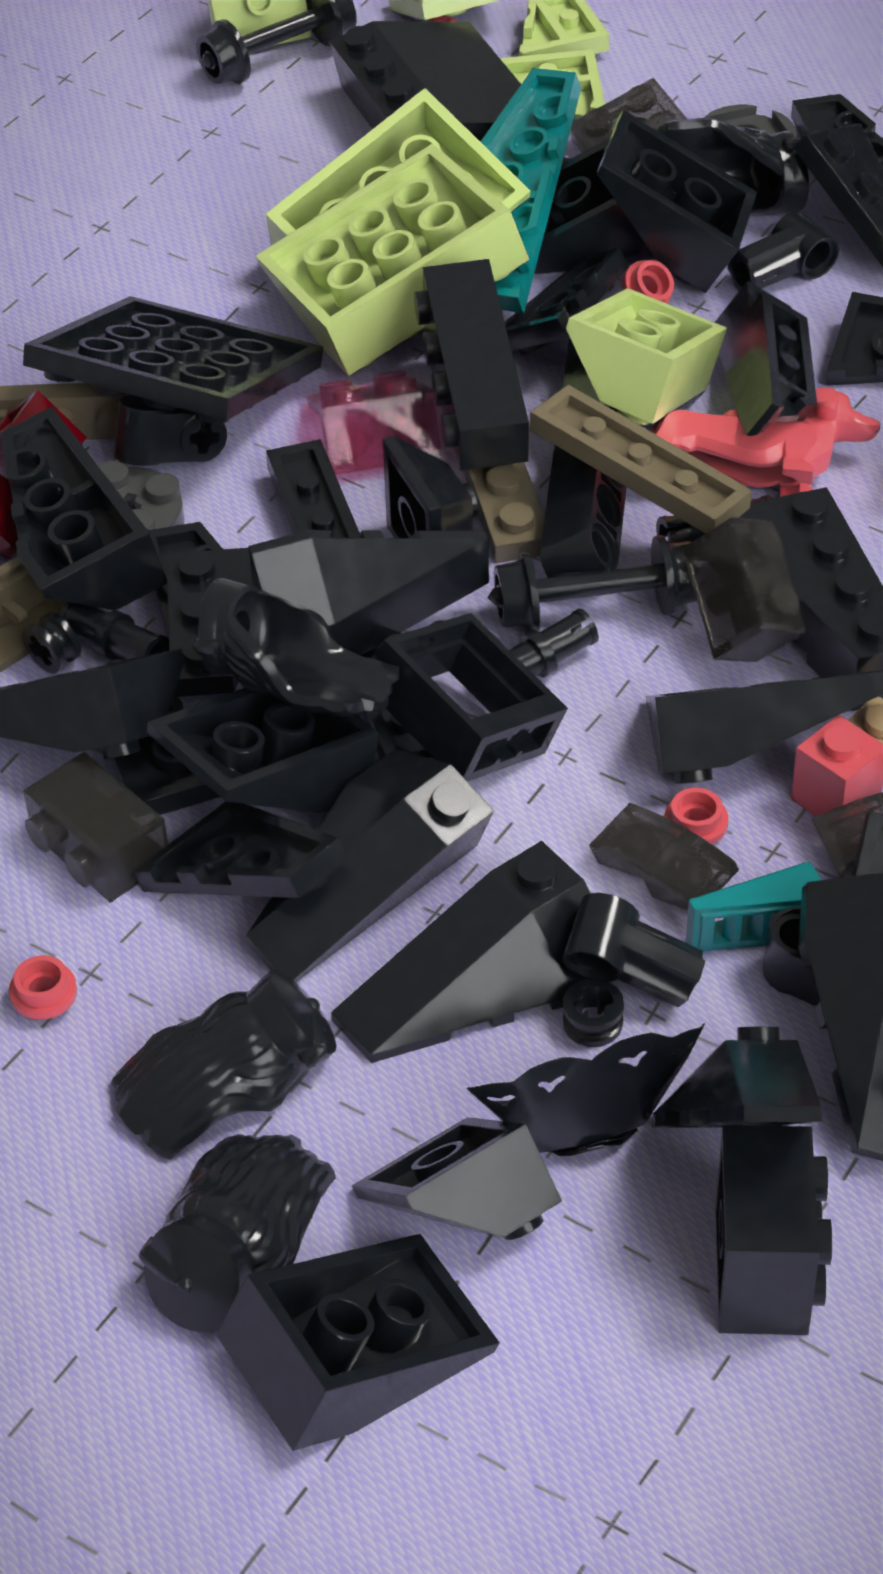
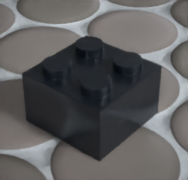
(770, 1230)

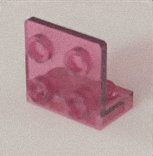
(361, 416)

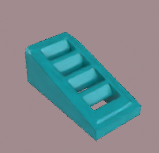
(745, 909)

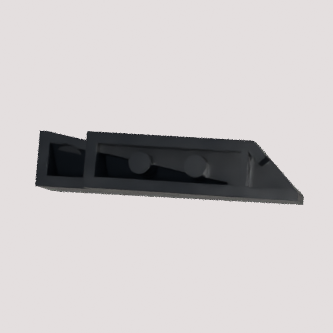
(767, 360)

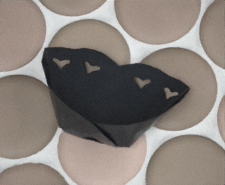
(598, 1097)

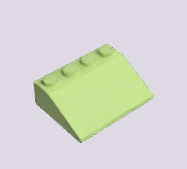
(390, 143)
(365, 257)

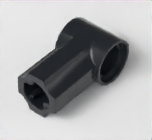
(793, 247)
(614, 945)

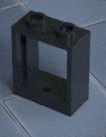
(520, 706)

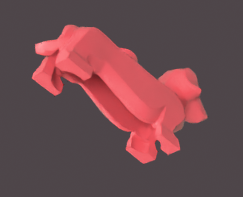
(780, 455)

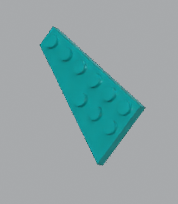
(532, 143)

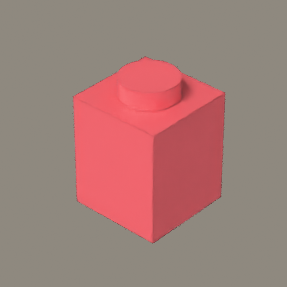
(836, 767)

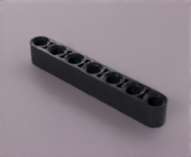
(582, 503)

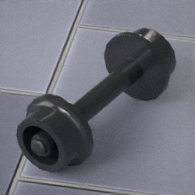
(226, 53)
(519, 592)

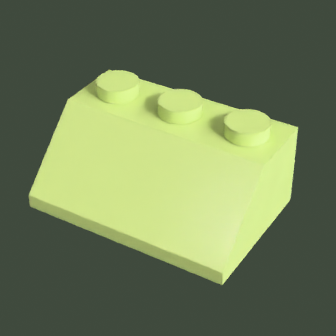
(645, 353)

